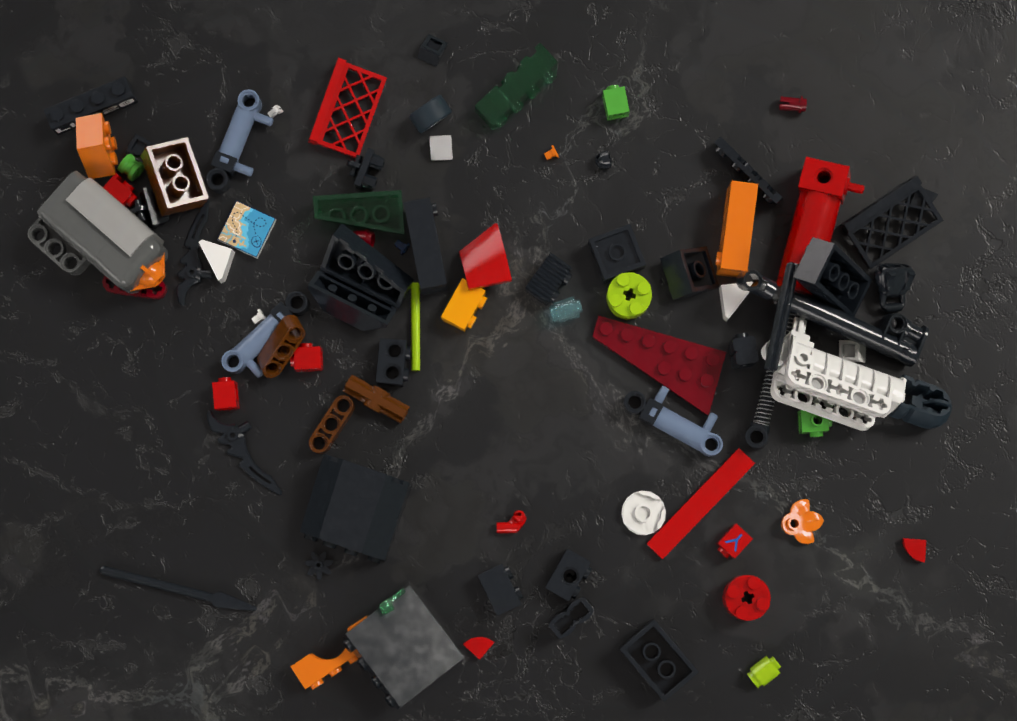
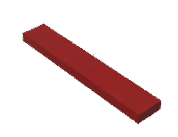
(700, 503)

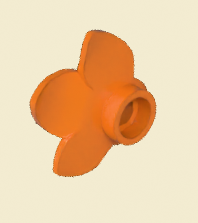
(805, 522)

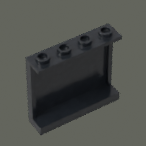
(402, 649)

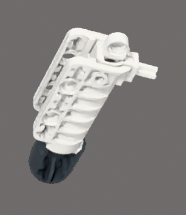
(851, 387)

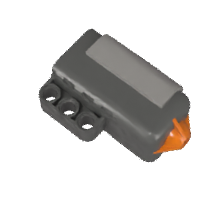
(101, 233)

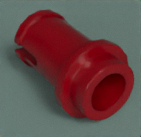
(795, 104)

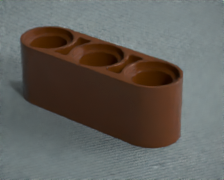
(281, 346)
(332, 413)

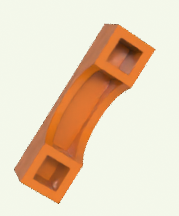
(313, 668)

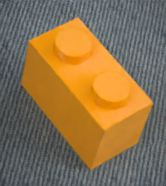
(463, 306)

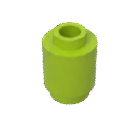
(764, 671)

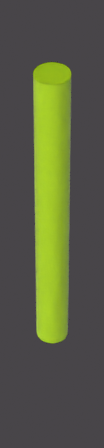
(415, 327)

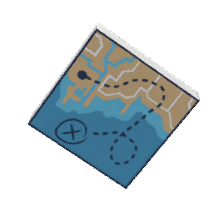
(246, 229)

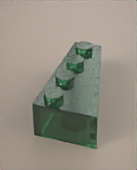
(517, 88)
(366, 210)

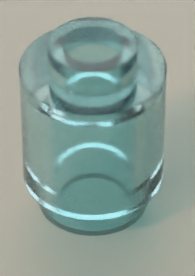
(565, 310)

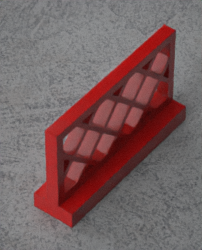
(329, 103)

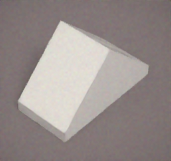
(219, 258)
(731, 297)

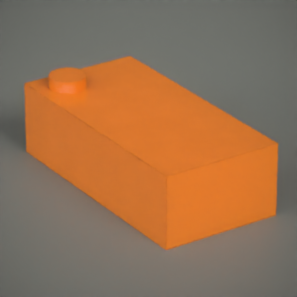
(736, 229)

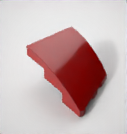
(485, 260)

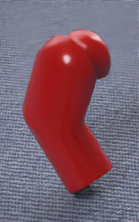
(514, 524)

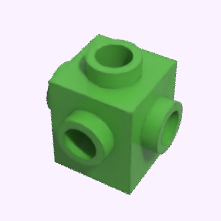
(807, 425)

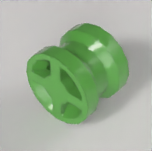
(131, 167)

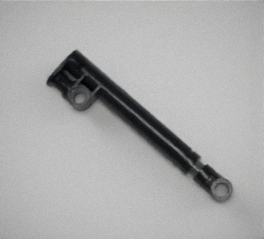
(898, 343)

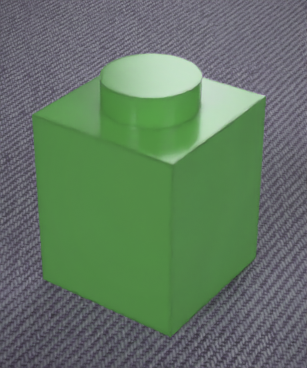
(615, 102)

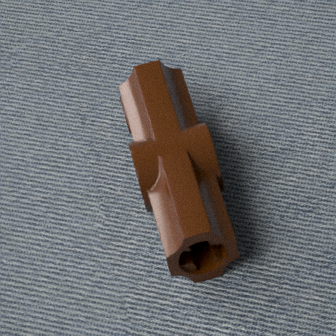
(376, 399)

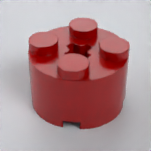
(758, 602)

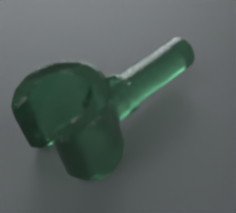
(387, 606)

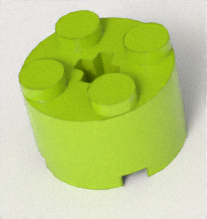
(640, 291)

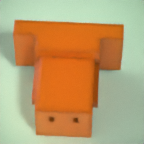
(551, 153)

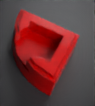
(915, 548)
(478, 645)

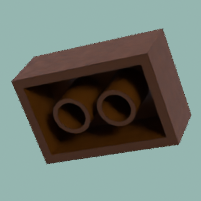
(174, 176)

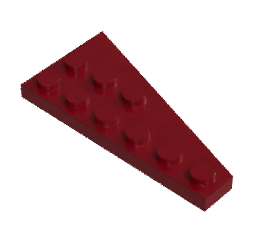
(675, 363)

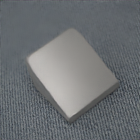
(441, 148)

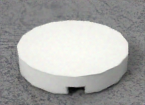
(643, 512)

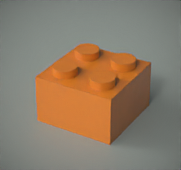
(96, 146)

